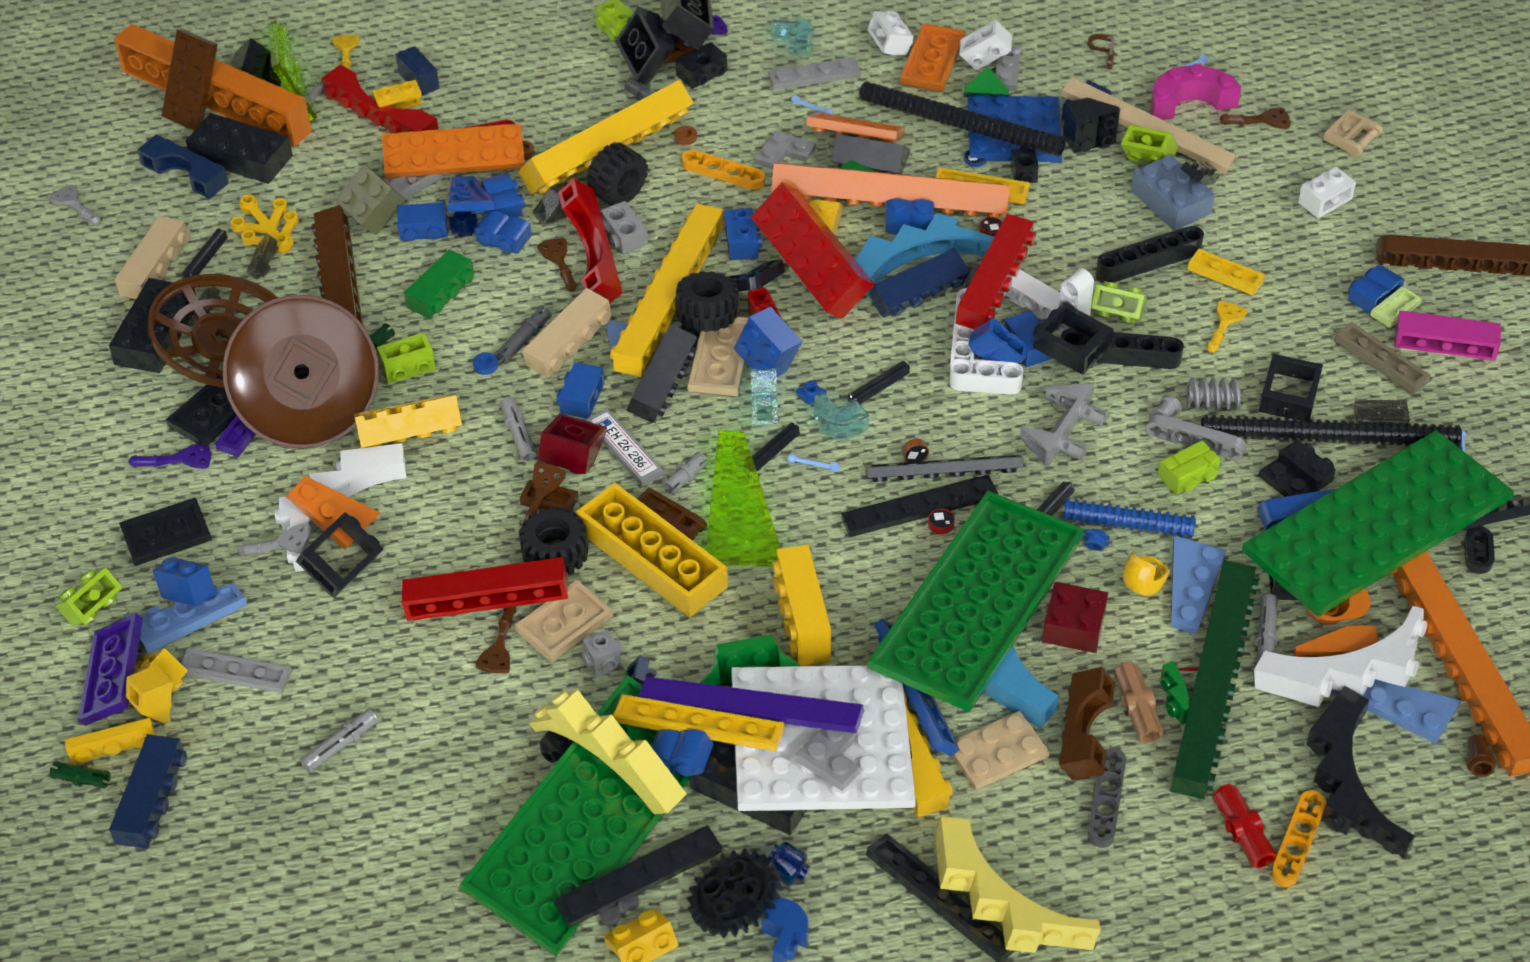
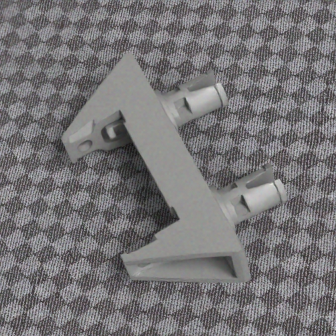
(1076, 401)

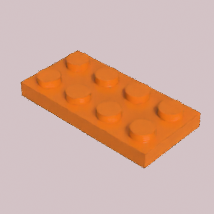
(932, 57)
(864, 129)

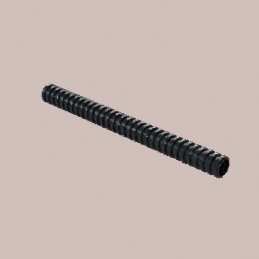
(962, 118)
(1329, 430)

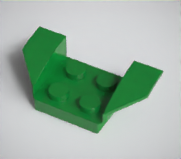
(750, 652)

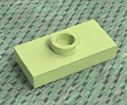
(1388, 310)

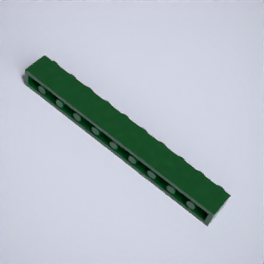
(1213, 681)

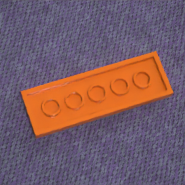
(453, 150)

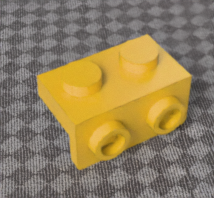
(399, 95)
(642, 938)

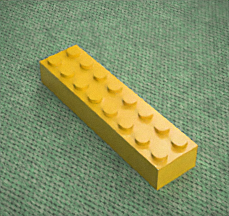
(626, 126)

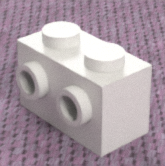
(890, 33)
(985, 45)
(1326, 192)

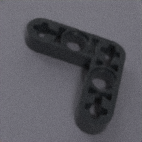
(759, 276)

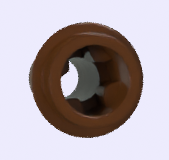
(1480, 758)

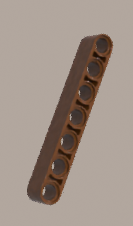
(1454, 254)

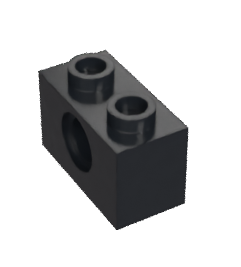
(701, 65)

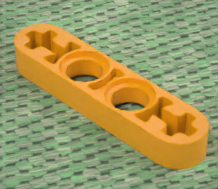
(699, 161)
(1298, 838)

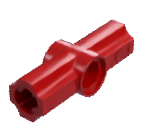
(1244, 826)

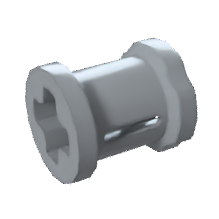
(1168, 406)

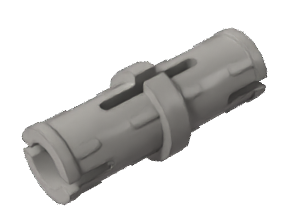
(685, 473)

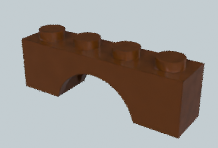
(1089, 695)

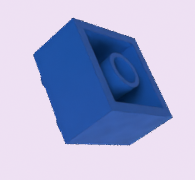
(767, 342)

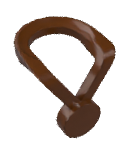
(1105, 37)

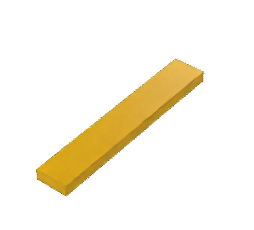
(716, 724)

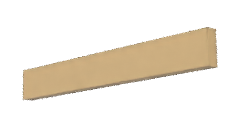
(1129, 115)

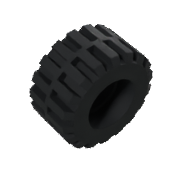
(617, 173)
(706, 301)
(550, 526)

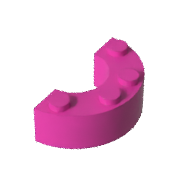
(1193, 83)

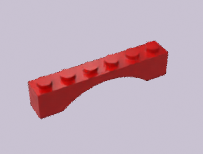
(344, 87)
(582, 209)

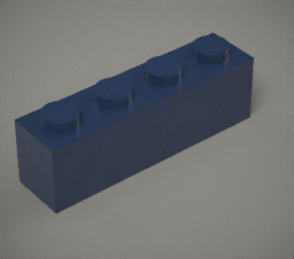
(919, 283)
(148, 791)

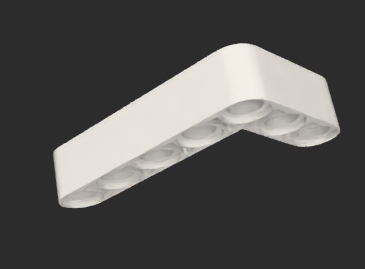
(1042, 299)
(979, 375)

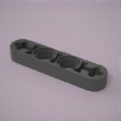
(1108, 798)

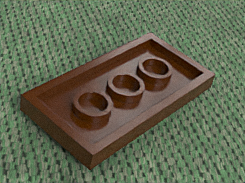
(189, 79)

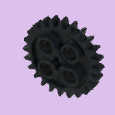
(734, 893)

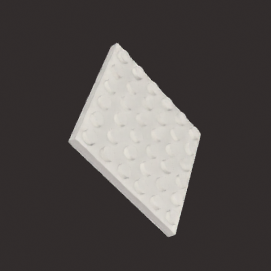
(880, 747)

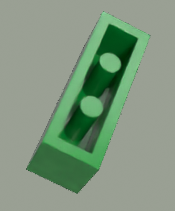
(439, 284)

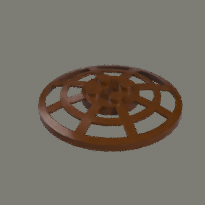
(207, 326)

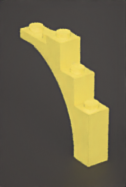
(604, 737)
(992, 899)

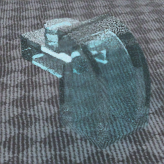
(797, 33)
(764, 397)
(842, 421)

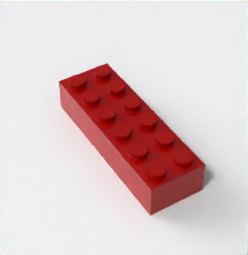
(812, 250)

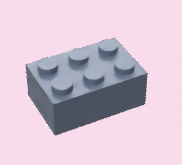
(1172, 193)

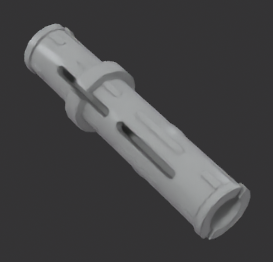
(515, 422)
(1266, 638)
(365, 720)

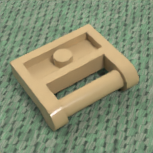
(1347, 128)

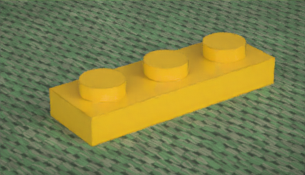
(1226, 272)
(108, 741)

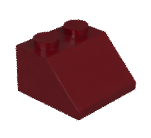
(571, 443)

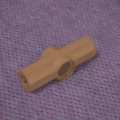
(1138, 702)

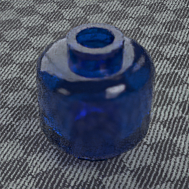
(789, 863)

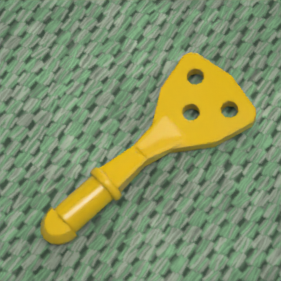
(345, 44)
(1228, 314)

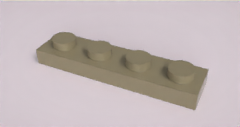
(1382, 358)

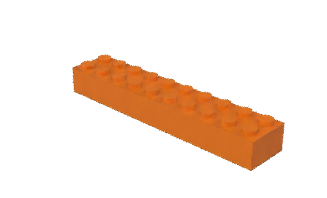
(230, 92)

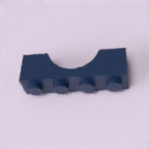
(164, 155)

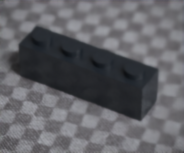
(662, 373)

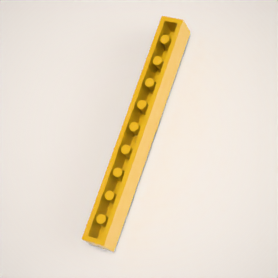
(658, 307)

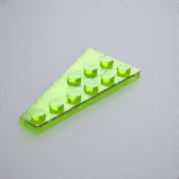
(286, 66)
(739, 516)

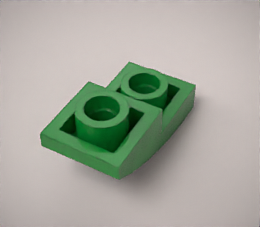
(1177, 699)

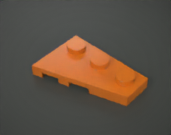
(327, 505)

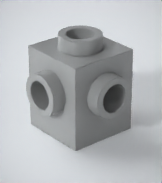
(602, 653)

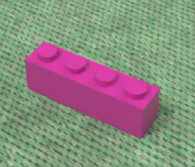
(1447, 335)

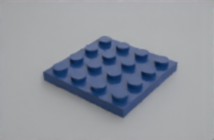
(1030, 111)

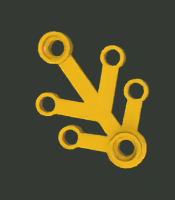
(249, 205)

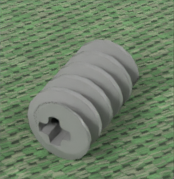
(1213, 393)

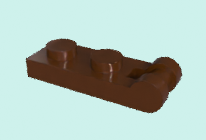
(673, 513)

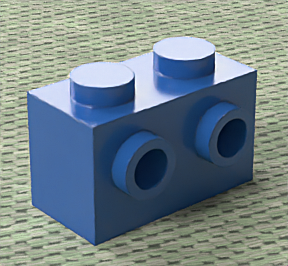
(741, 234)

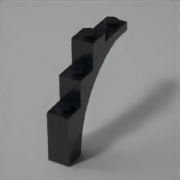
(1337, 774)

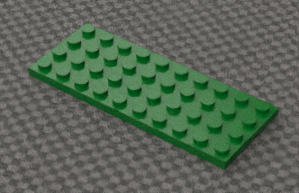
(1377, 522)
(976, 601)
(563, 837)

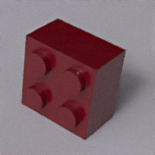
(1075, 617)

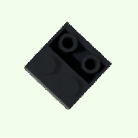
(256, 61)
(1090, 124)

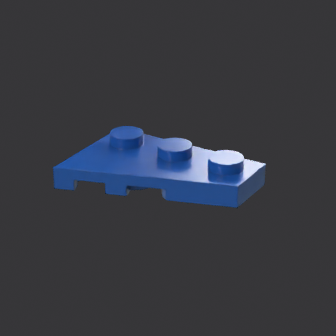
(468, 195)

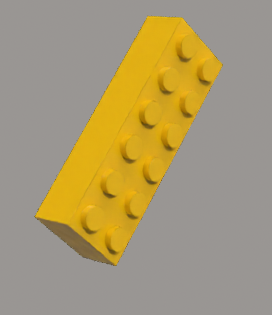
(653, 550)

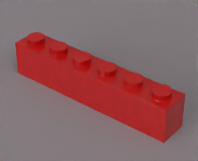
(996, 272)
(484, 589)

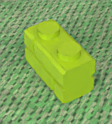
(1189, 468)

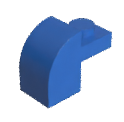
(789, 925)

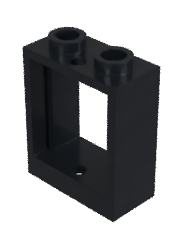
(1077, 359)
(1275, 402)
(322, 572)

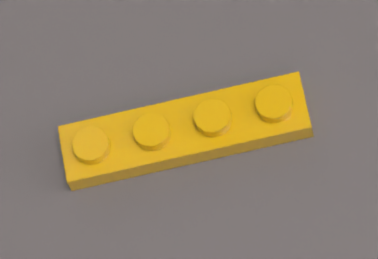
(1018, 189)

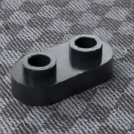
(1481, 551)

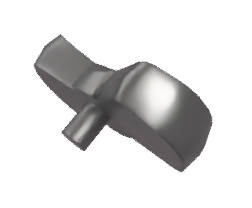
(612, 916)

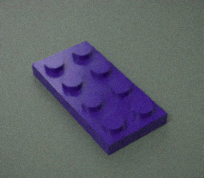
(109, 664)

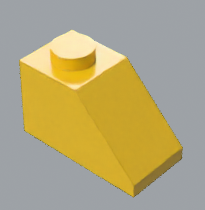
(166, 663)

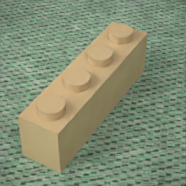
(152, 256)
(567, 333)

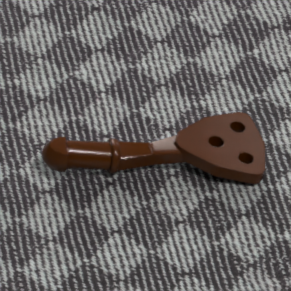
(1275, 117)
(558, 258)
(543, 490)
(493, 664)

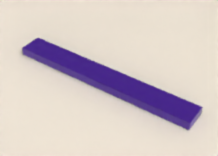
(758, 704)

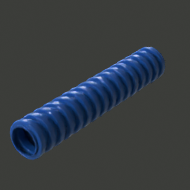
(1129, 518)

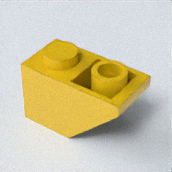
(151, 693)

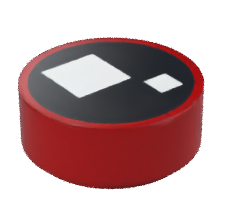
(990, 226)
(941, 521)

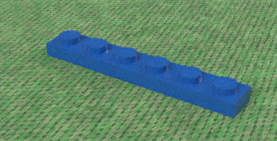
(927, 709)

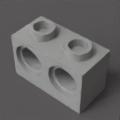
(624, 228)

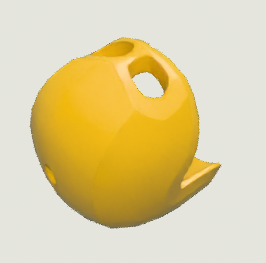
(1142, 575)

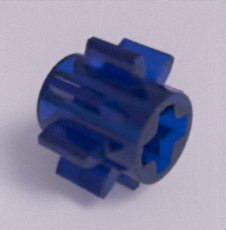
(463, 223)

